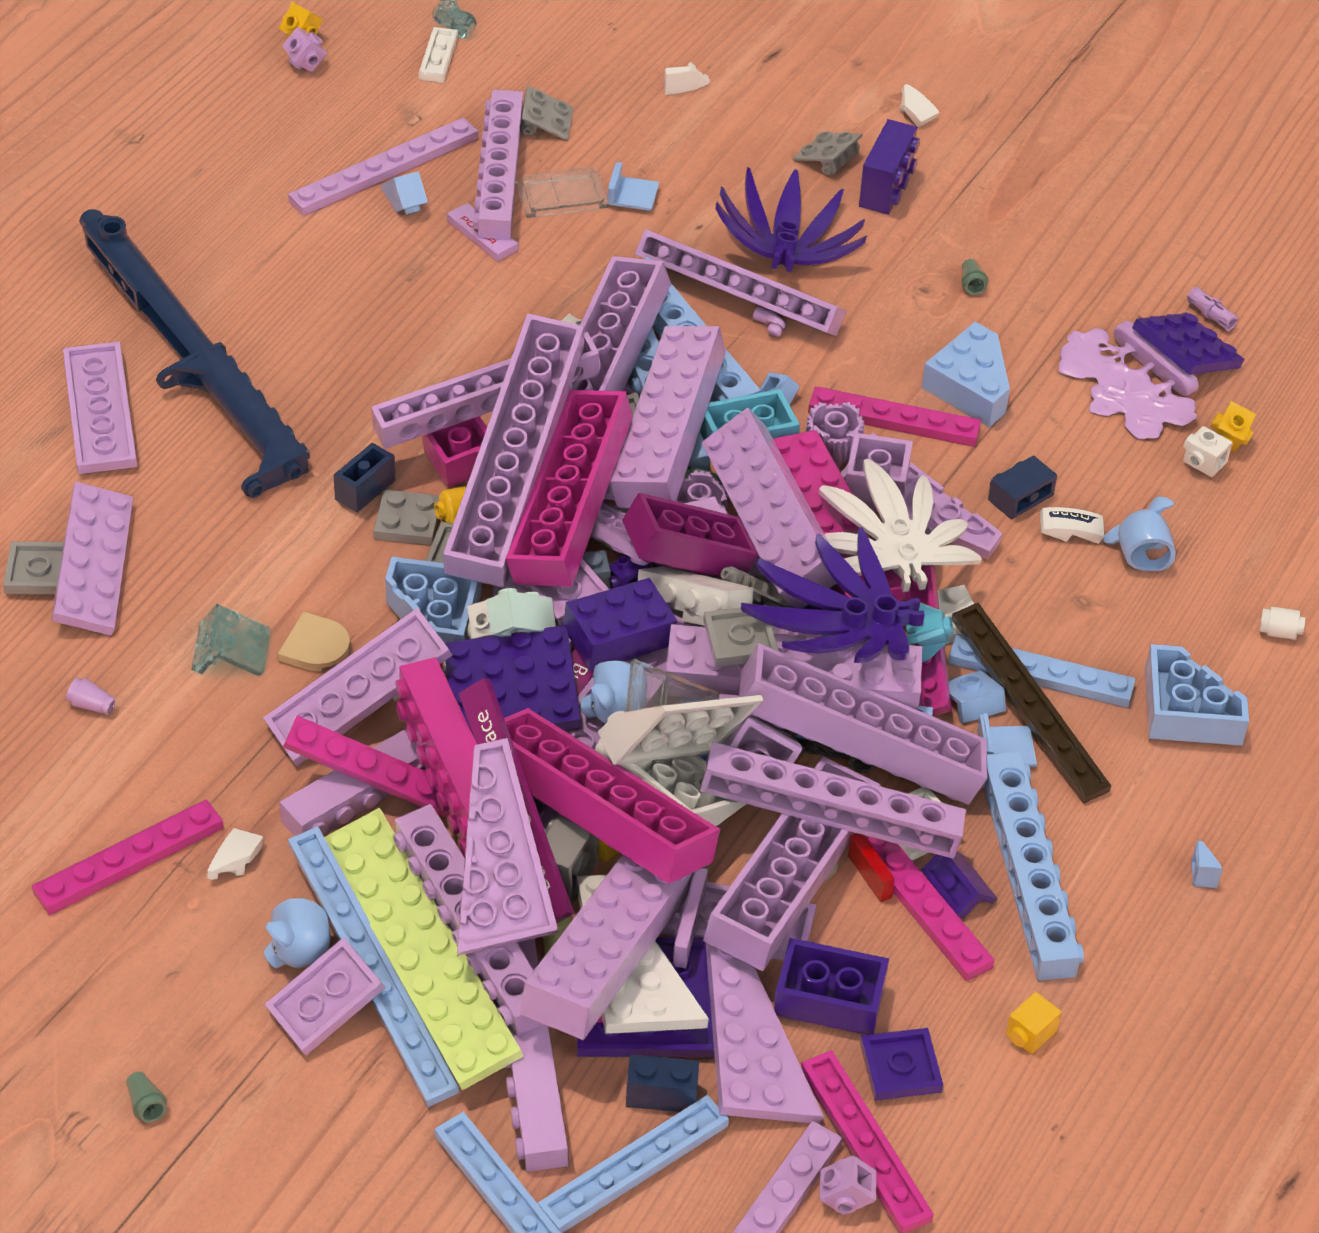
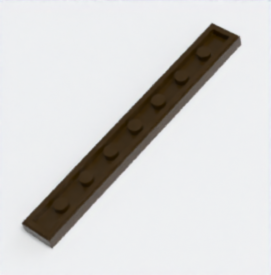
(1031, 703)

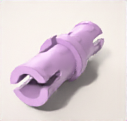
(1212, 308)

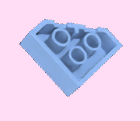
(970, 375)
(437, 595)
(1191, 700)

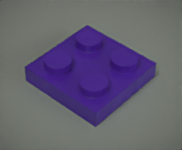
(901, 1064)

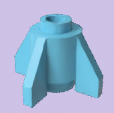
(933, 633)

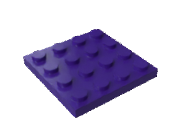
(524, 670)
(668, 1042)

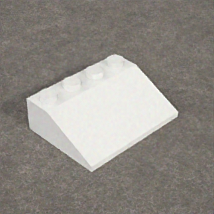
(673, 729)
(681, 781)

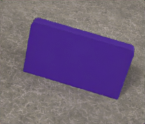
(957, 883)

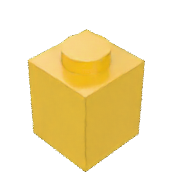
(1033, 1023)

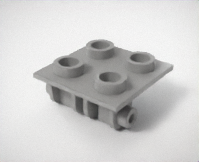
(545, 113)
(831, 149)
(761, 590)

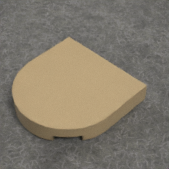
(315, 643)

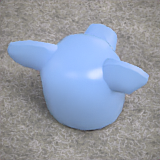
(1142, 532)
(608, 690)
(298, 933)

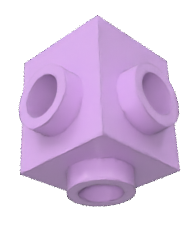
(304, 49)
(848, 1185)

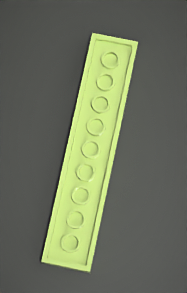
(423, 951)

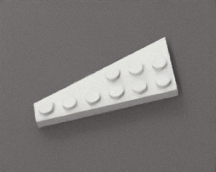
(654, 992)

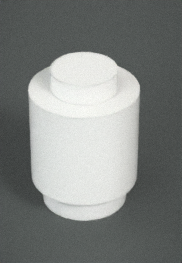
(1282, 623)

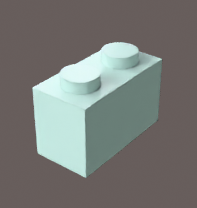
(519, 612)

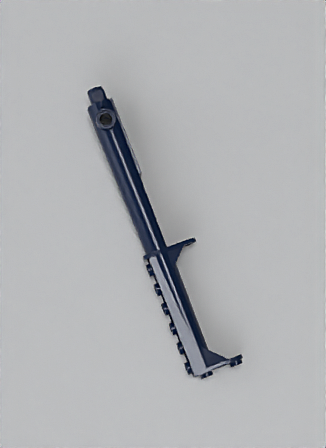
(203, 363)

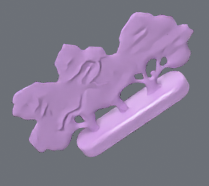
(1127, 388)

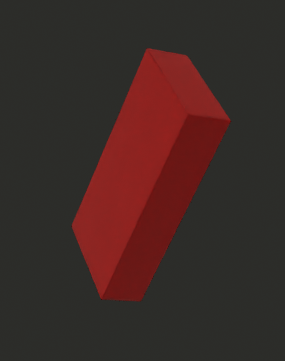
(871, 867)

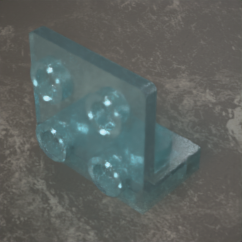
(232, 639)

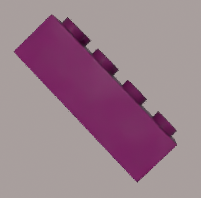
(688, 536)

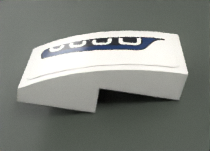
(1065, 522)

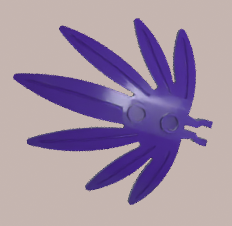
(783, 243)
(868, 615)

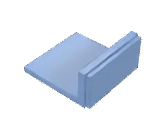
(631, 191)
(976, 695)
(1007, 739)

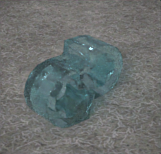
(449, 15)

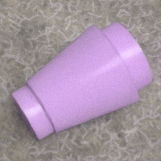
(89, 696)

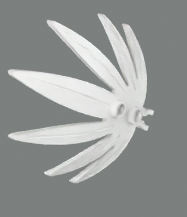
(900, 541)

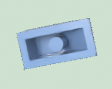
(405, 193)

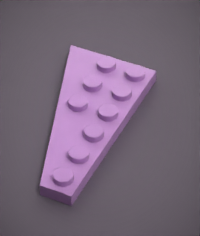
(980, 534)
(502, 875)
(752, 1053)

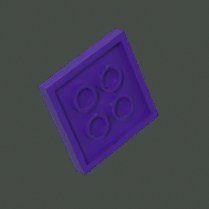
(1188, 343)

